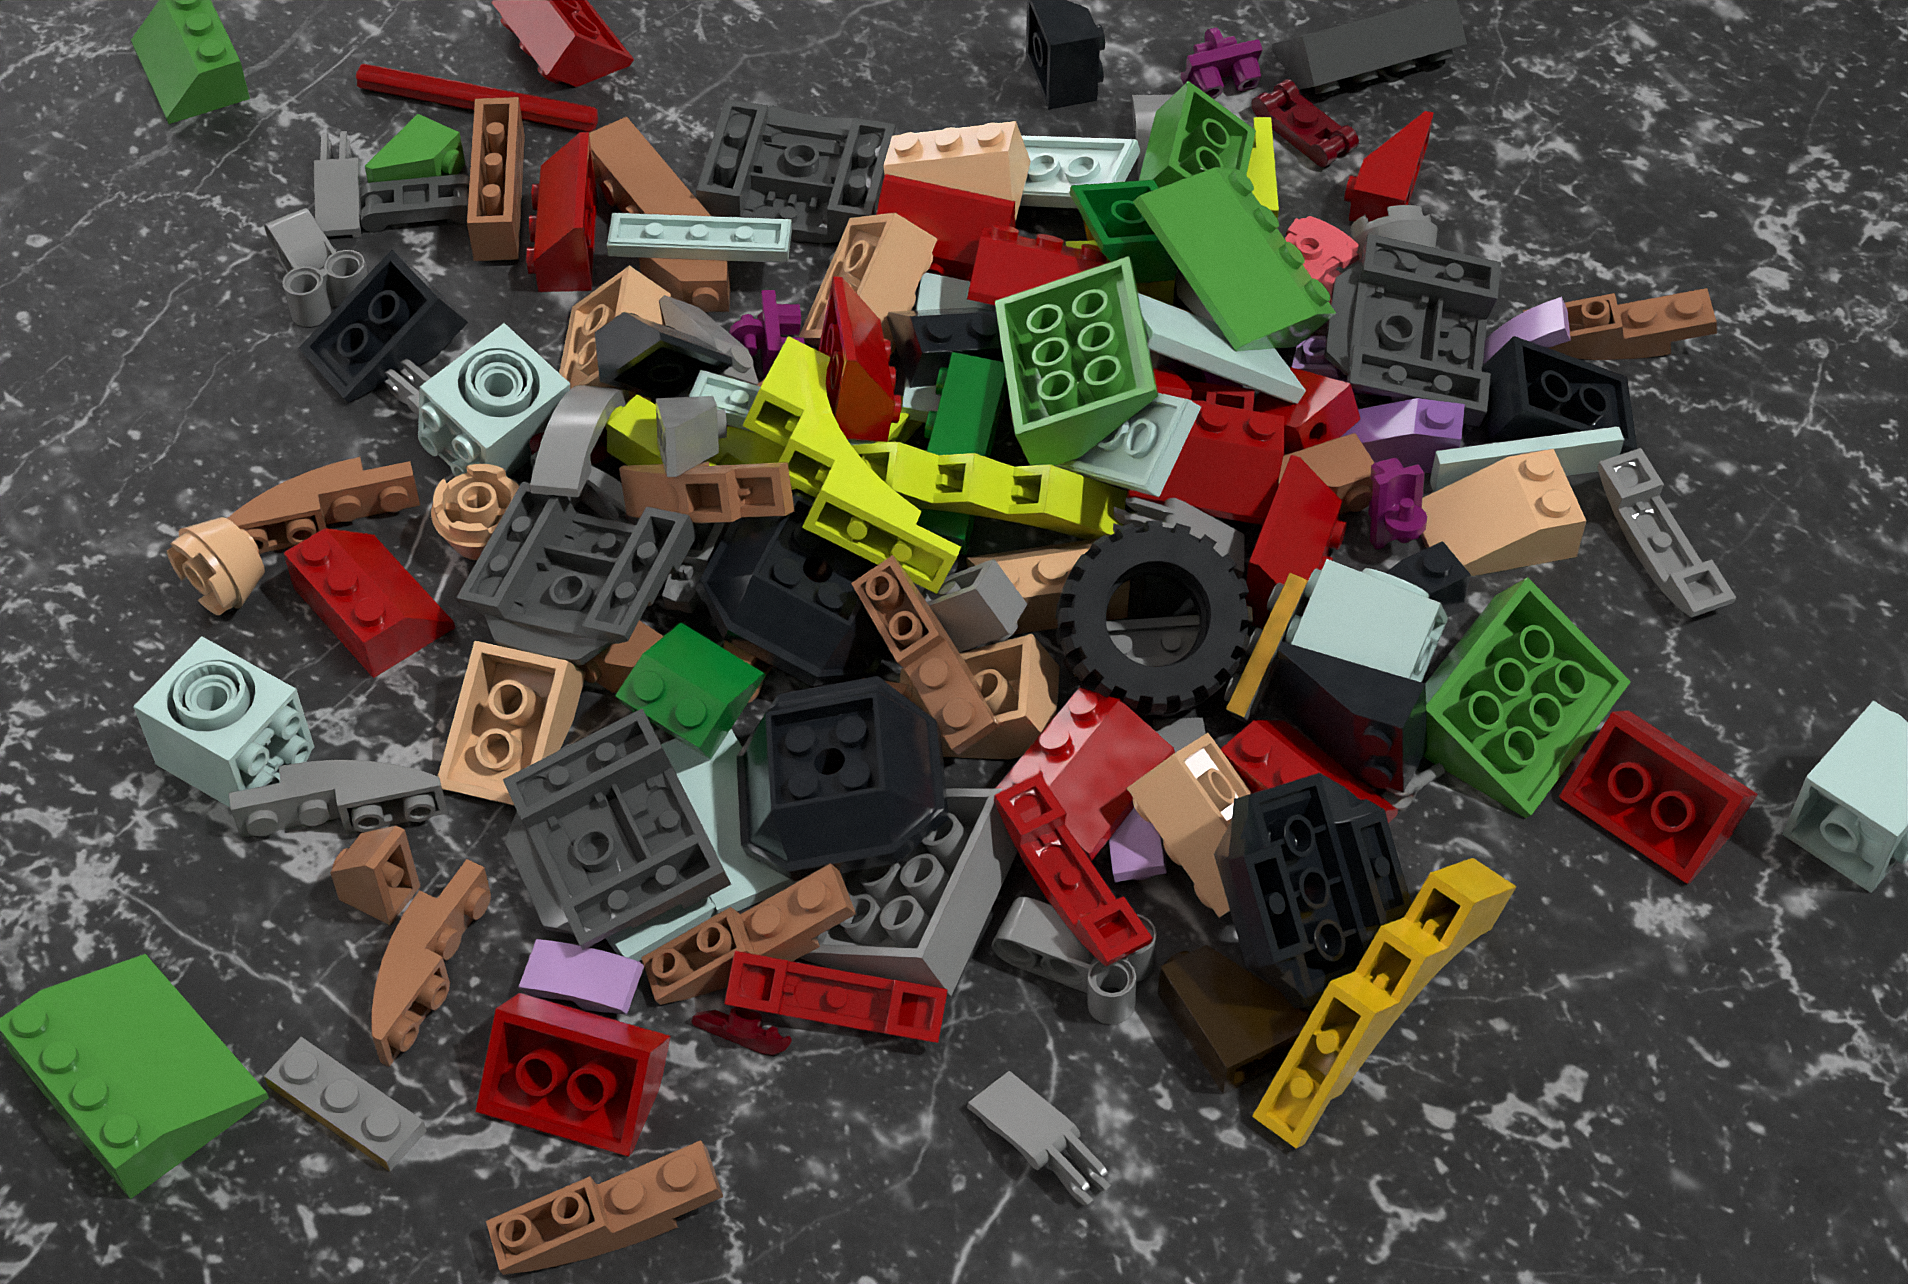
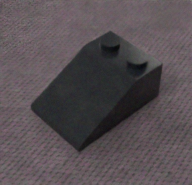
(380, 324)
(1553, 394)
(1356, 714)

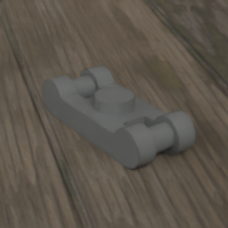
(414, 201)

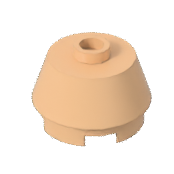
(471, 507)
(217, 562)

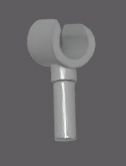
(1403, 800)

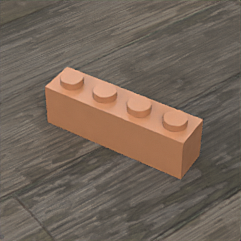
(636, 175)
(496, 179)

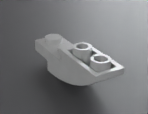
(357, 791)

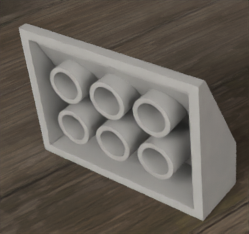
(928, 909)

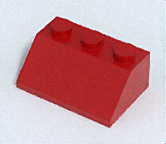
(564, 39)
(948, 215)
(564, 220)
(1016, 263)
(859, 372)
(1227, 464)
(1294, 536)
(365, 597)
(1276, 753)
(1089, 761)
(1657, 795)
(571, 1073)

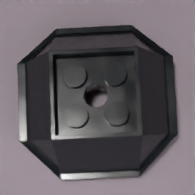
(775, 612)
(863, 814)
(1309, 882)

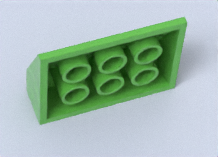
(1237, 259)
(1075, 361)
(1518, 698)
(130, 1068)

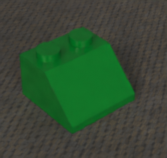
(1122, 228)
(690, 688)

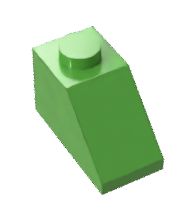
(418, 151)

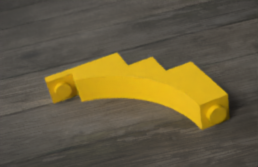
(1362, 1006)

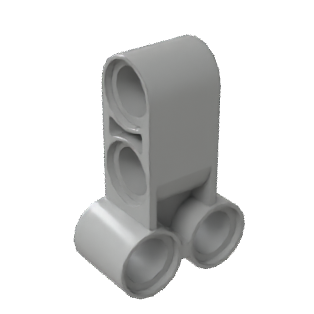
(315, 271)
(1041, 943)

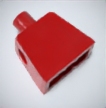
(1320, 416)

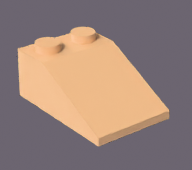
(1507, 515)
(1020, 689)
(507, 718)

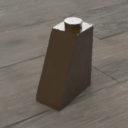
(1229, 1016)

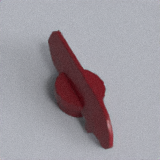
(742, 1028)

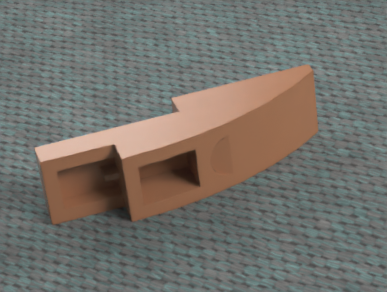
(1636, 328)
(710, 492)
(325, 497)
(926, 654)
(775, 928)
(413, 967)
(605, 1216)

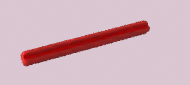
(464, 94)

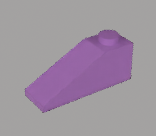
(1410, 430)

